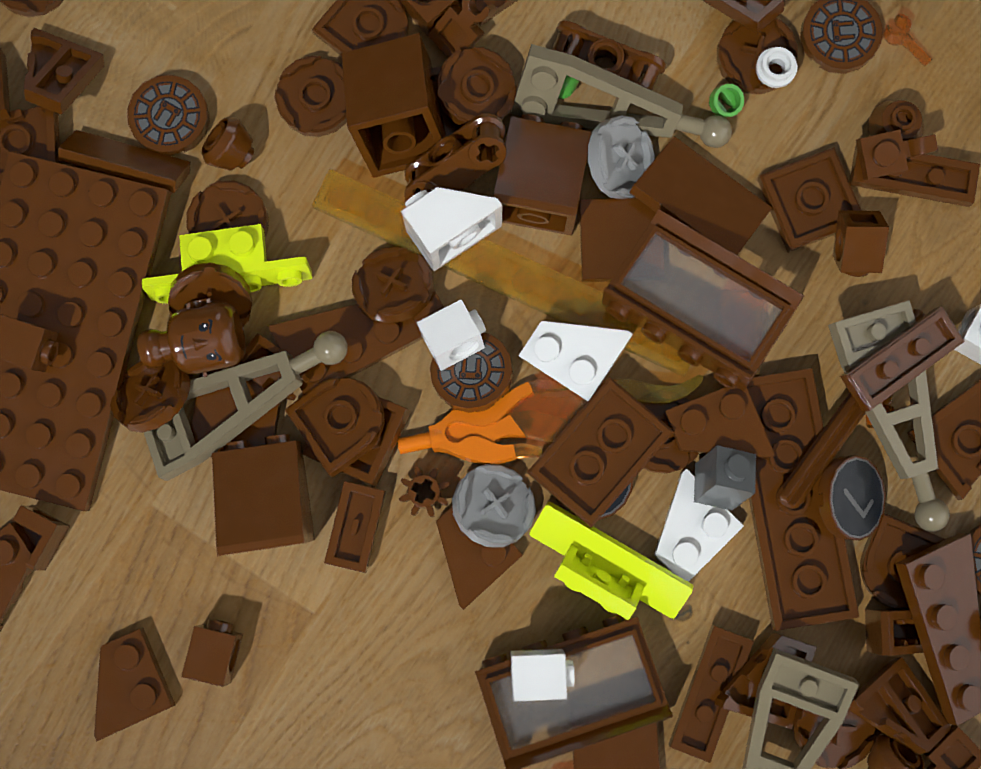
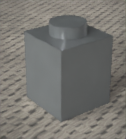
(725, 478)

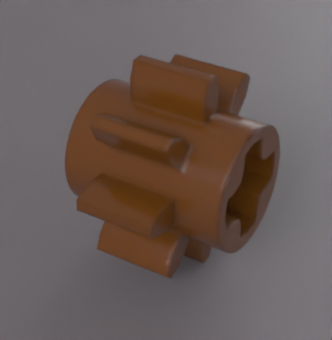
(421, 480)

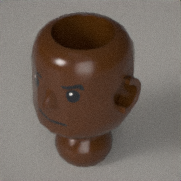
(197, 339)

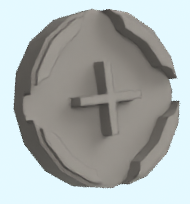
(619, 155)
(493, 505)

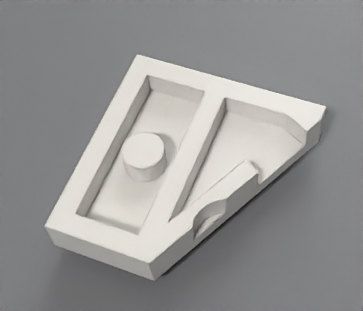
(575, 354)
(693, 531)

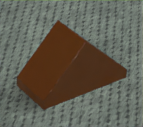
(891, 632)

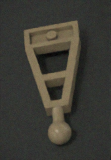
(546, 73)
(857, 339)
(174, 444)
(805, 687)

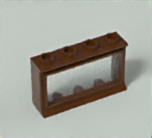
(701, 301)
(611, 695)

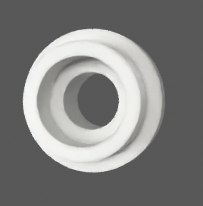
(778, 56)

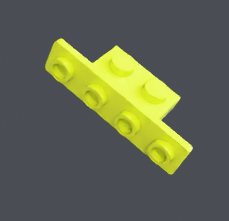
(238, 249)
(608, 568)

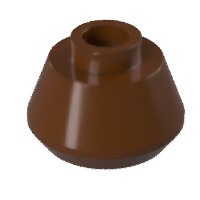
(894, 116)
(228, 145)
(891, 755)

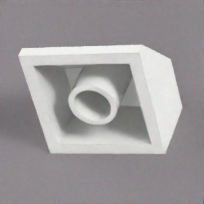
(449, 222)

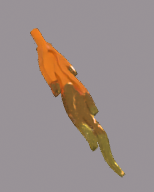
(523, 415)

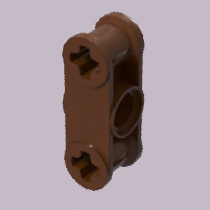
(590, 46)
(459, 157)

